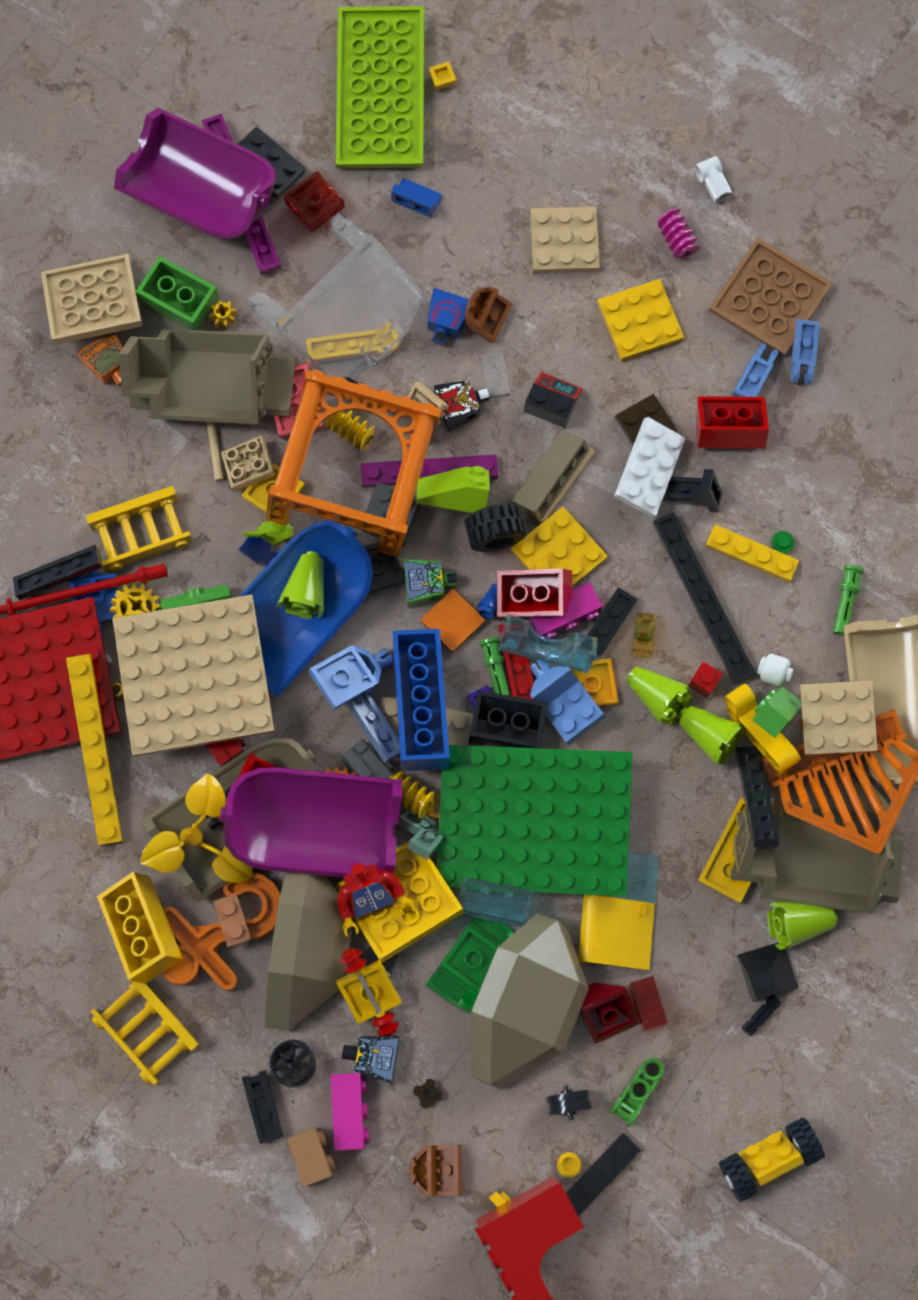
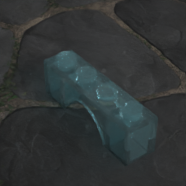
(572, 652)

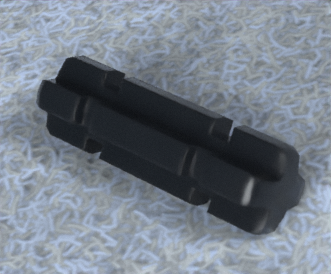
(761, 1015)

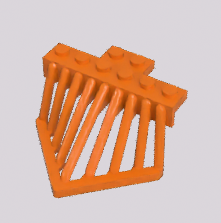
(887, 732)

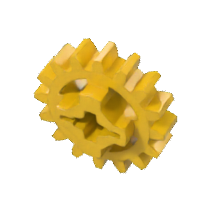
(129, 602)

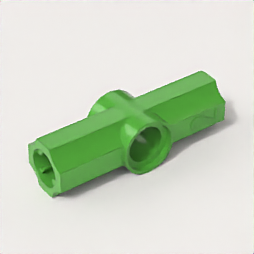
(197, 596)

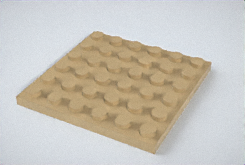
(193, 675)

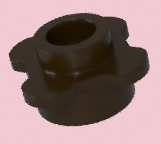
(434, 1095)

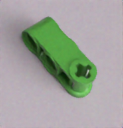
(629, 1100)

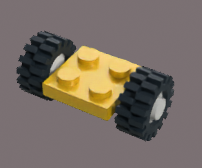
(771, 1158)

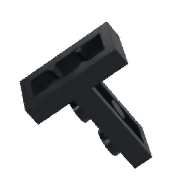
(695, 490)

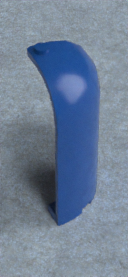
(294, 641)

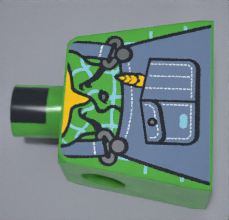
(425, 581)

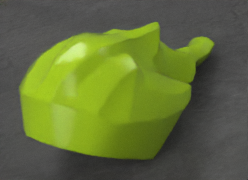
(272, 532)

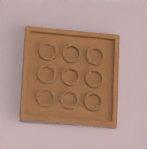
(769, 296)

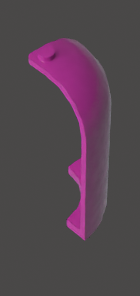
(196, 176)
(312, 821)

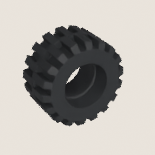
(495, 527)

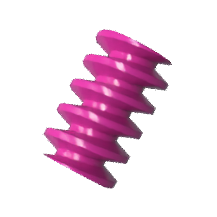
(676, 235)

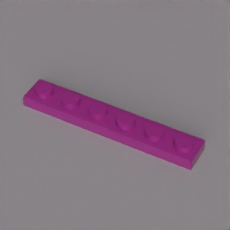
(388, 471)

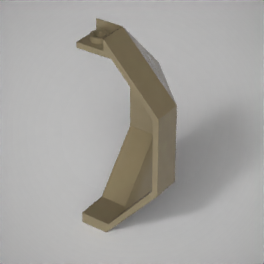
(305, 950)
(526, 1003)

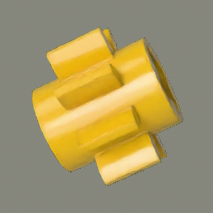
(226, 320)

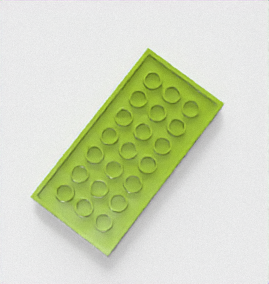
(380, 87)

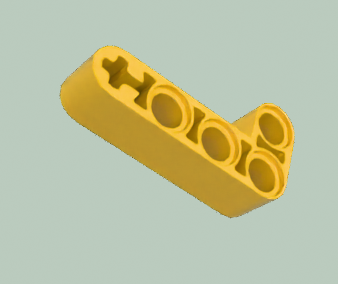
(778, 750)

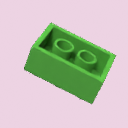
(177, 294)

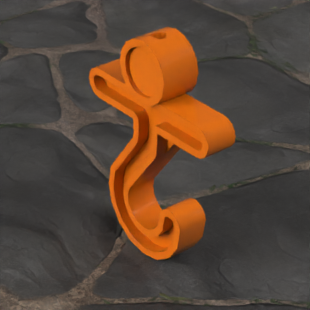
(202, 942)

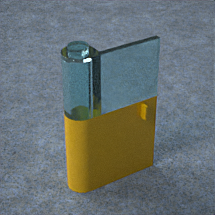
(621, 928)

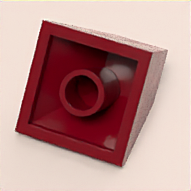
(607, 1010)

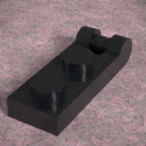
(262, 1108)

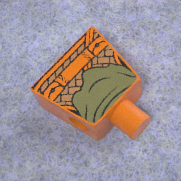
(103, 358)

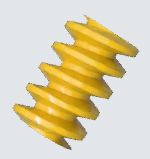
(351, 429)
(413, 797)

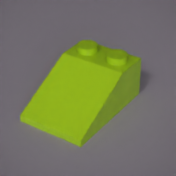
(457, 489)

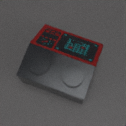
(552, 399)

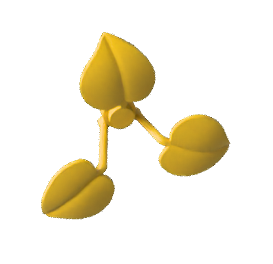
(164, 849)

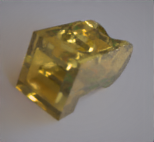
(643, 635)

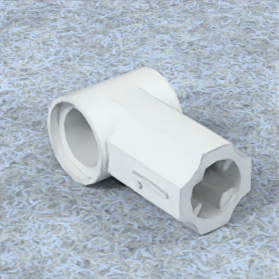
(711, 174)

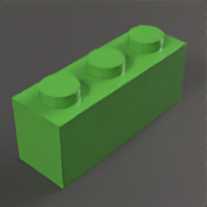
(776, 711)

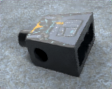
(374, 1056)

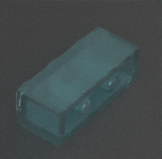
(495, 902)

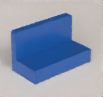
(416, 197)

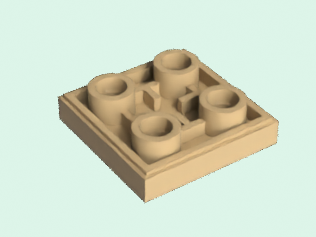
(248, 463)

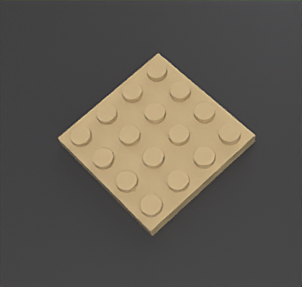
(91, 299)

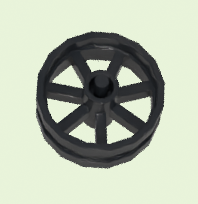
(292, 1063)
(568, 1102)

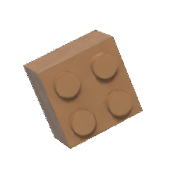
(311, 1156)

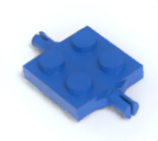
(102, 597)

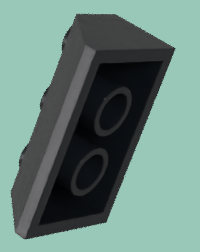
(507, 721)

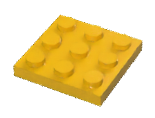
(640, 319)
(560, 545)

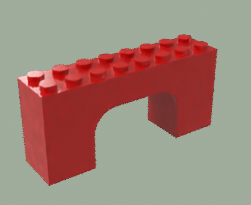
(523, 1233)

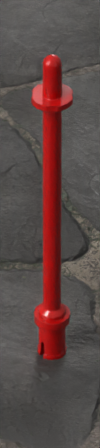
(142, 575)

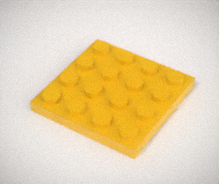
(433, 907)

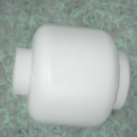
(775, 670)

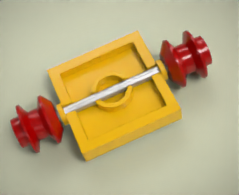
(369, 992)

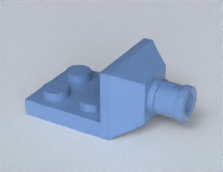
(349, 674)
(567, 701)

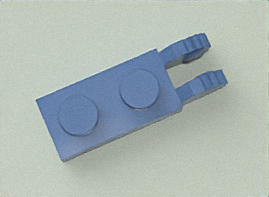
(804, 349)
(755, 374)

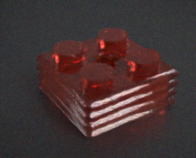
(316, 189)

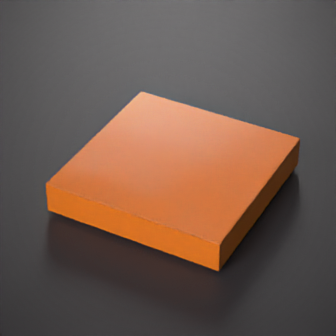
(454, 619)

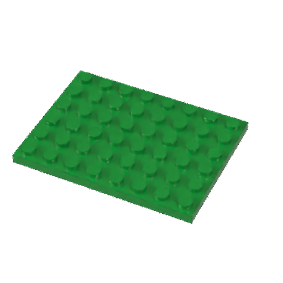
(536, 819)

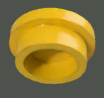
(569, 1164)

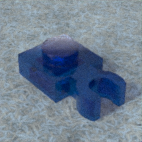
(257, 550)

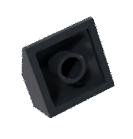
(767, 971)

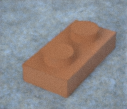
(232, 920)

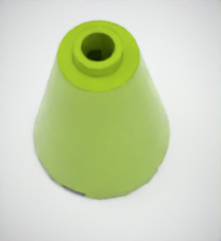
(305, 588)
(711, 732)
(798, 922)

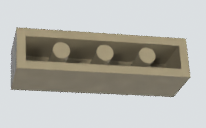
(550, 475)

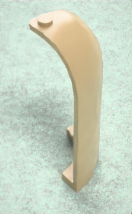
(890, 659)

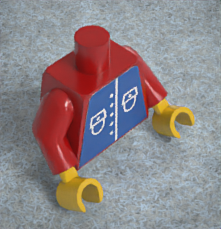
(368, 891)

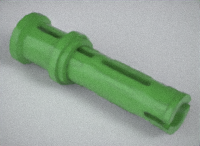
(849, 589)
(494, 662)

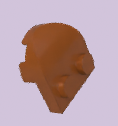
(486, 312)
(437, 1170)

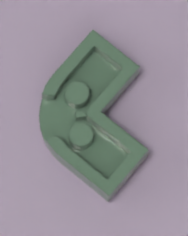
(426, 835)

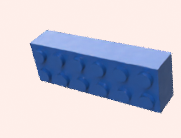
(420, 700)

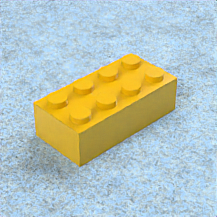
(139, 928)

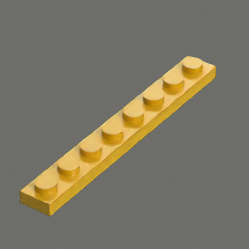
(94, 749)

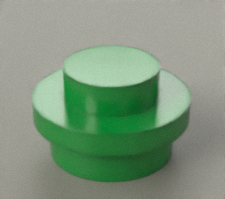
(782, 542)

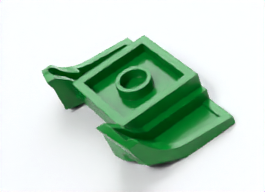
(467, 963)

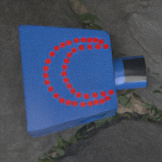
(446, 315)

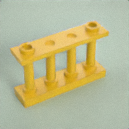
(122, 514)
(168, 1024)

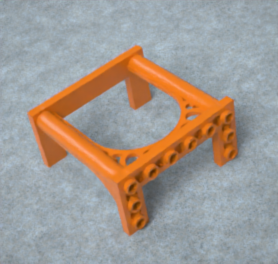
(424, 422)

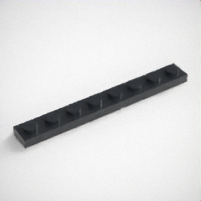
(704, 598)

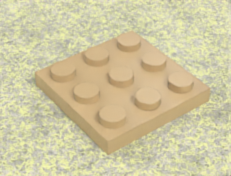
(564, 239)
(838, 718)

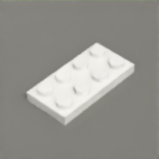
(649, 467)

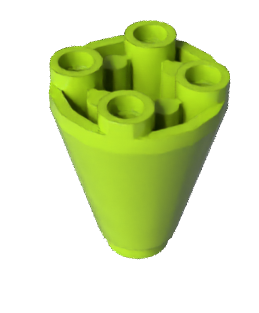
(660, 694)

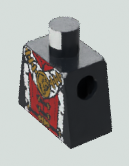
(462, 402)

